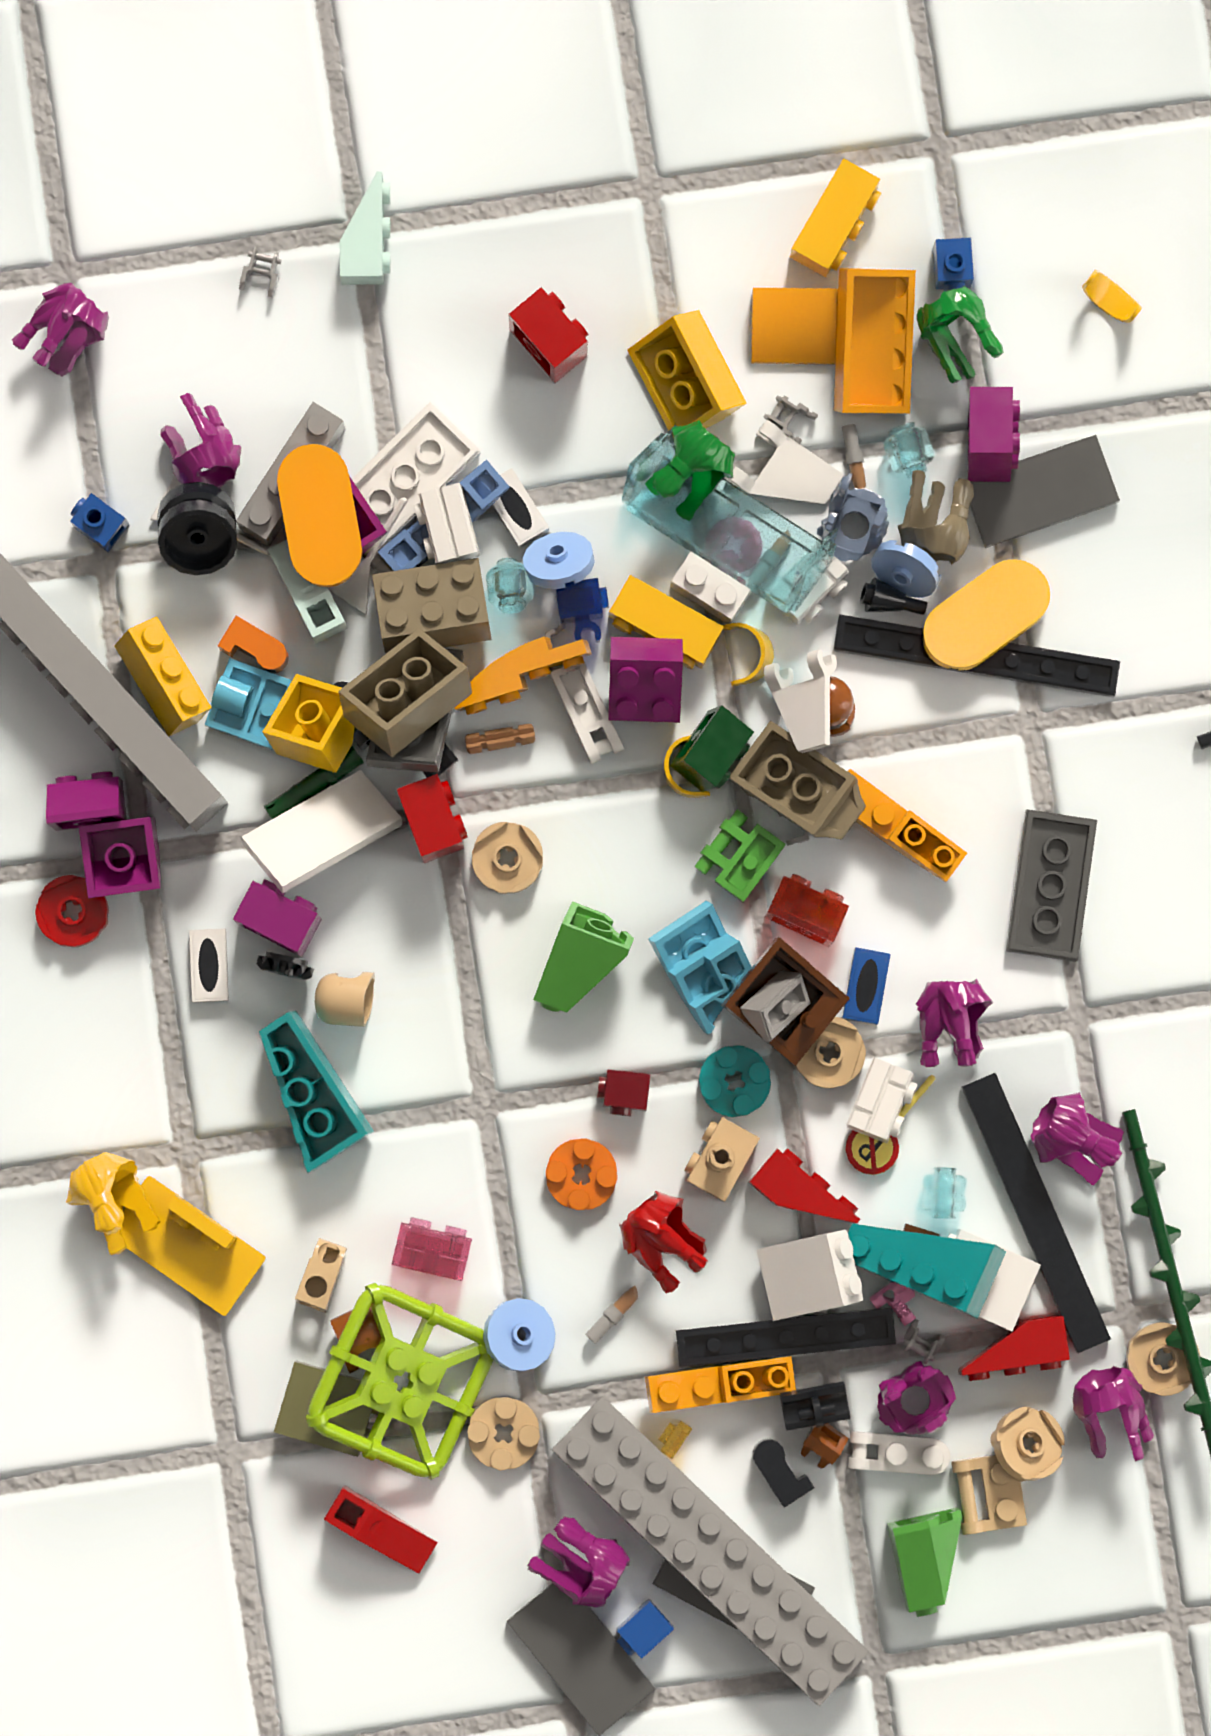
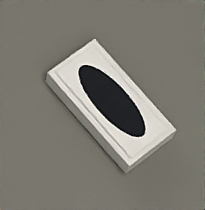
(519, 511)
(209, 965)

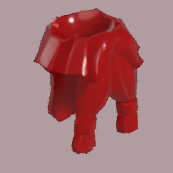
(660, 1228)

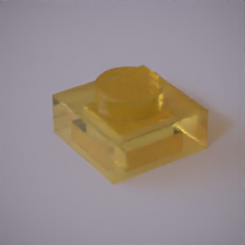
(673, 1437)

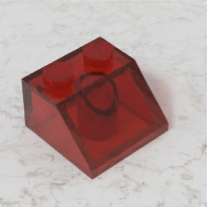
(807, 910)

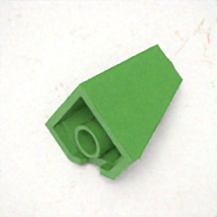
(580, 958)
(925, 1557)

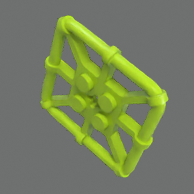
(380, 1391)

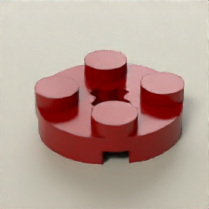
(63, 930)

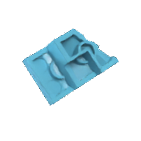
(701, 962)

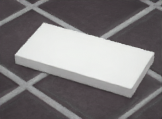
(417, 460)
(321, 831)

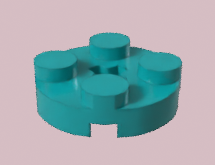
(754, 1074)

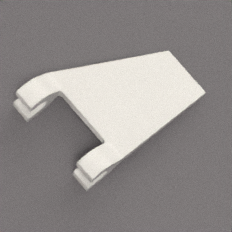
(790, 472)
(805, 704)

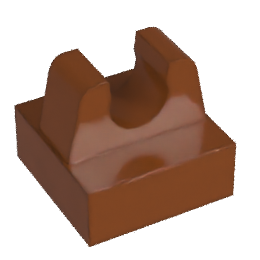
(826, 1443)

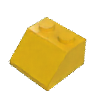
(310, 725)

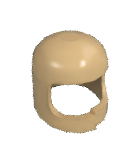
(345, 999)

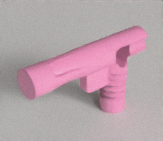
(901, 1296)

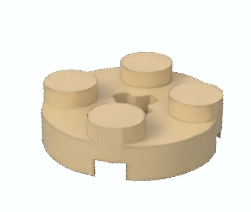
(487, 853)
(840, 1070)
(1140, 1362)
(504, 1412)
(1009, 1447)

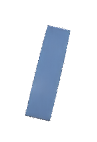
(481, 491)

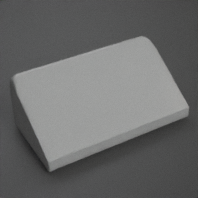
(776, 1004)

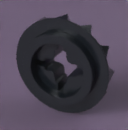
(285, 965)

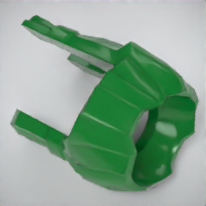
(934, 322)
(696, 455)

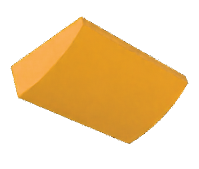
(794, 325)
(874, 340)

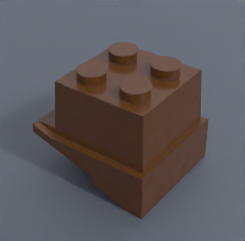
(805, 1029)

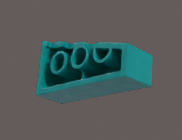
(316, 1099)
(932, 1265)

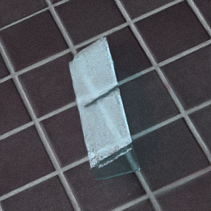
(733, 532)

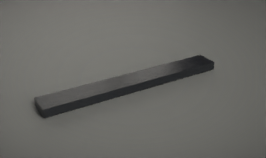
(1011, 662)
(1036, 1213)

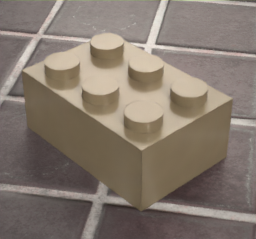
(437, 598)
(405, 692)

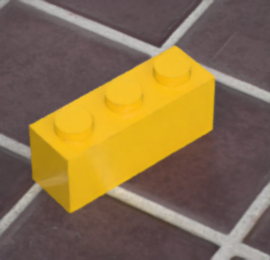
(836, 218)
(660, 616)
(162, 676)

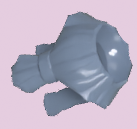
(855, 501)

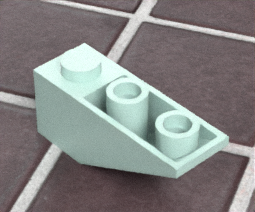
(363, 240)
(312, 601)

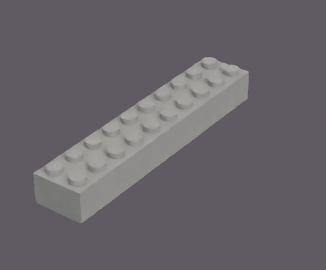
(105, 701)
(710, 1551)

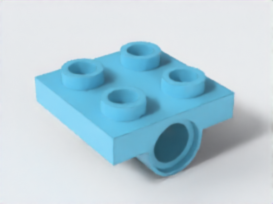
(245, 702)

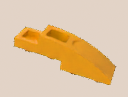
(506, 675)
(907, 832)
(719, 1384)

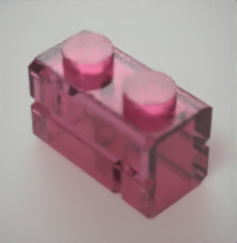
(432, 1250)

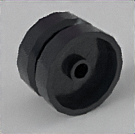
(197, 528)

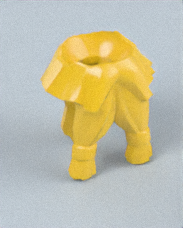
(107, 1186)

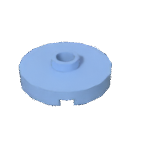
(558, 560)
(906, 568)
(502, 1338)

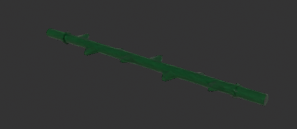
(1166, 1271)

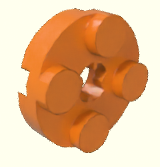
(602, 1177)

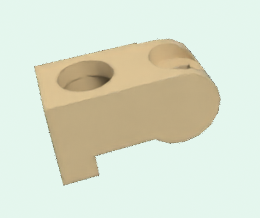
(321, 1275)

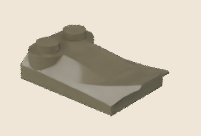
(799, 785)

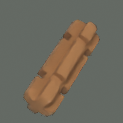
(500, 738)

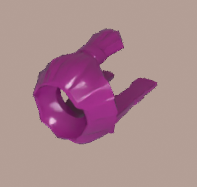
(63, 311)
(214, 452)
(957, 1010)
(1068, 1132)
(1109, 1390)
(939, 1391)
(584, 1582)

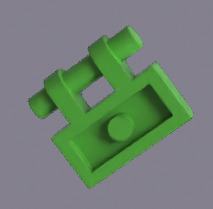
(748, 863)

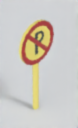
(872, 1155)

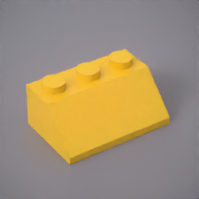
(686, 372)

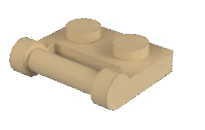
(1001, 1493)

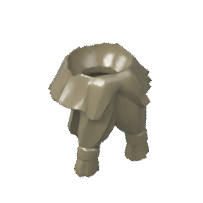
(942, 541)

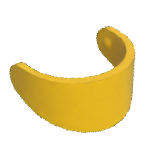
(1111, 297)
(767, 653)
(669, 779)

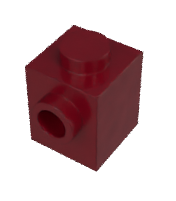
(624, 1091)

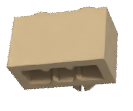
(721, 1159)

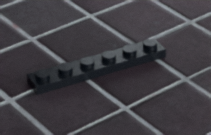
(785, 1337)

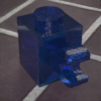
(582, 604)

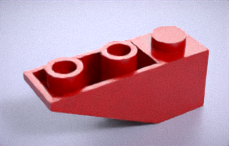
(792, 1188)
(1030, 1343)
(380, 1529)

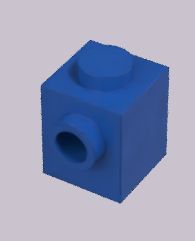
(953, 263)
(98, 521)

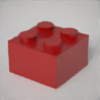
(549, 334)
(431, 819)

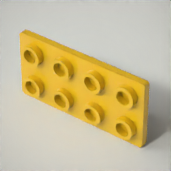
(192, 1248)

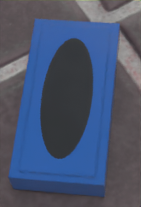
(866, 986)

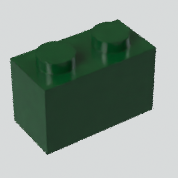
(713, 749)

